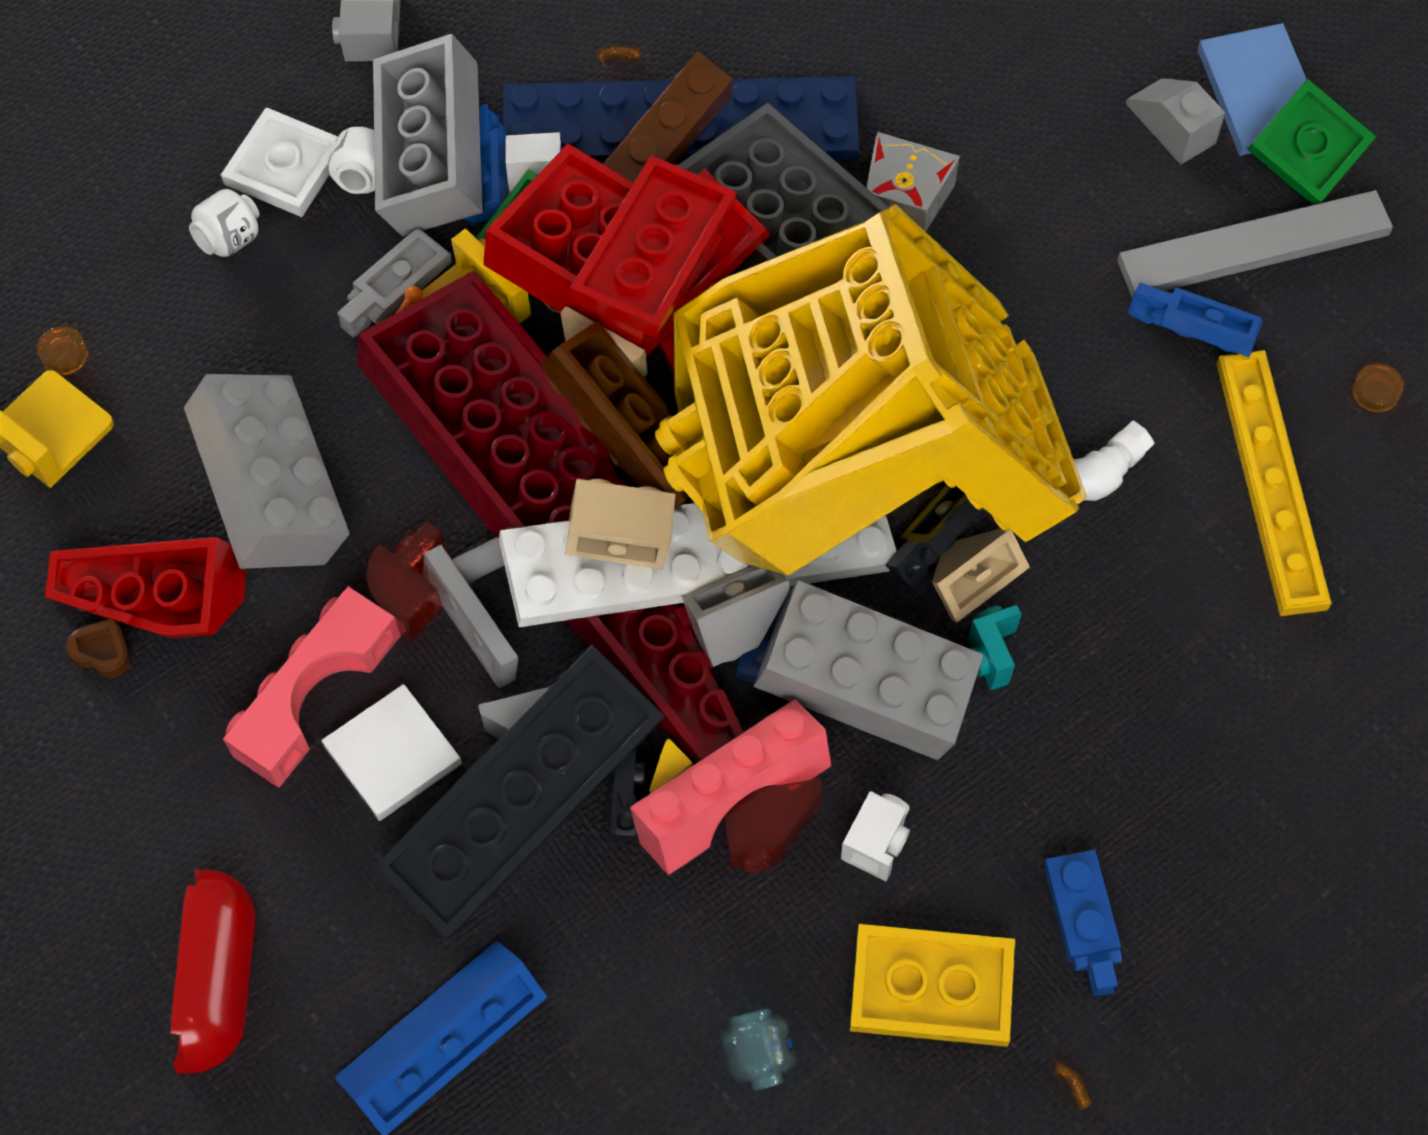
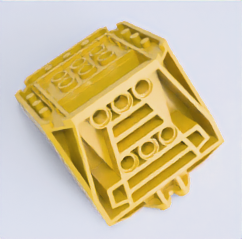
(852, 386)

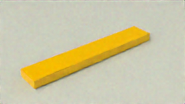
(1273, 484)

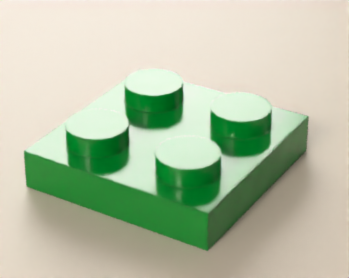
(1311, 142)

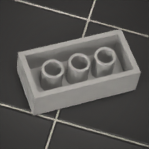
(427, 135)
(265, 471)
(869, 670)

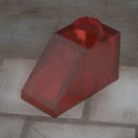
(768, 823)

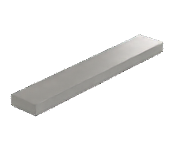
(1256, 243)

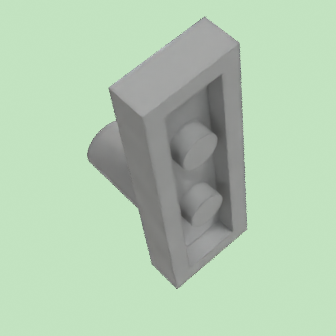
(466, 610)

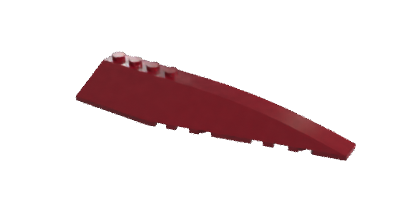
(513, 449)

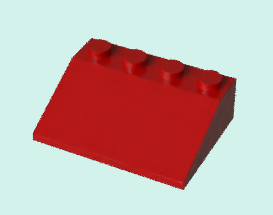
(555, 227)

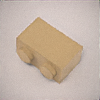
(620, 523)

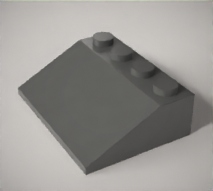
(784, 183)

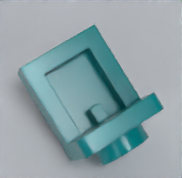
(987, 639)

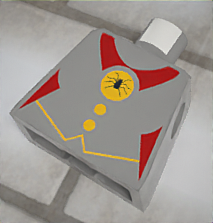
(912, 177)

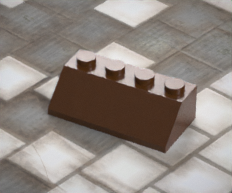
(613, 404)

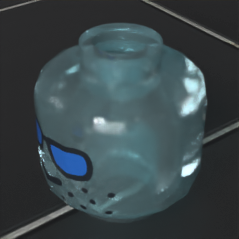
(758, 1048)

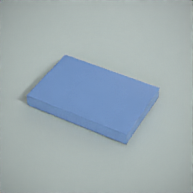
(1251, 78)

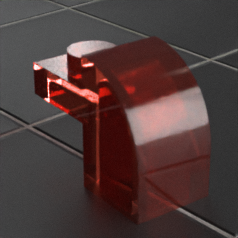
(399, 584)

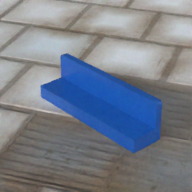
(441, 1037)

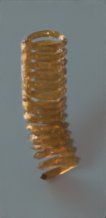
(606, 54)
(1067, 1075)

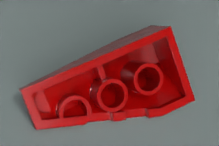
(154, 586)

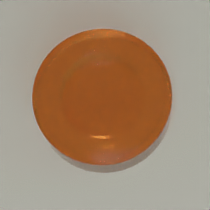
(62, 350)
(1378, 387)

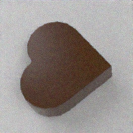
(101, 647)

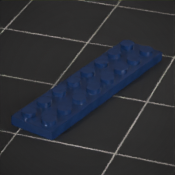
(602, 114)

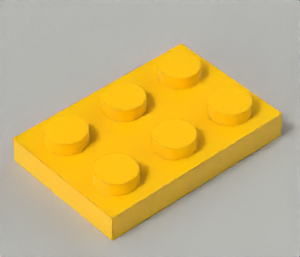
(933, 985)

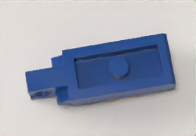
(493, 164)
(1197, 318)
(1085, 917)

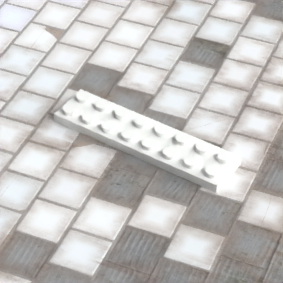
(562, 587)

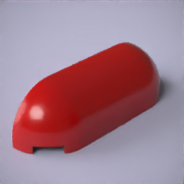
(212, 971)

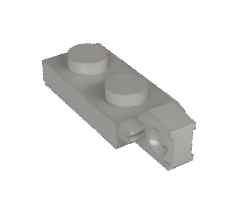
(382, 287)

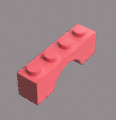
(348, 637)
(684, 813)

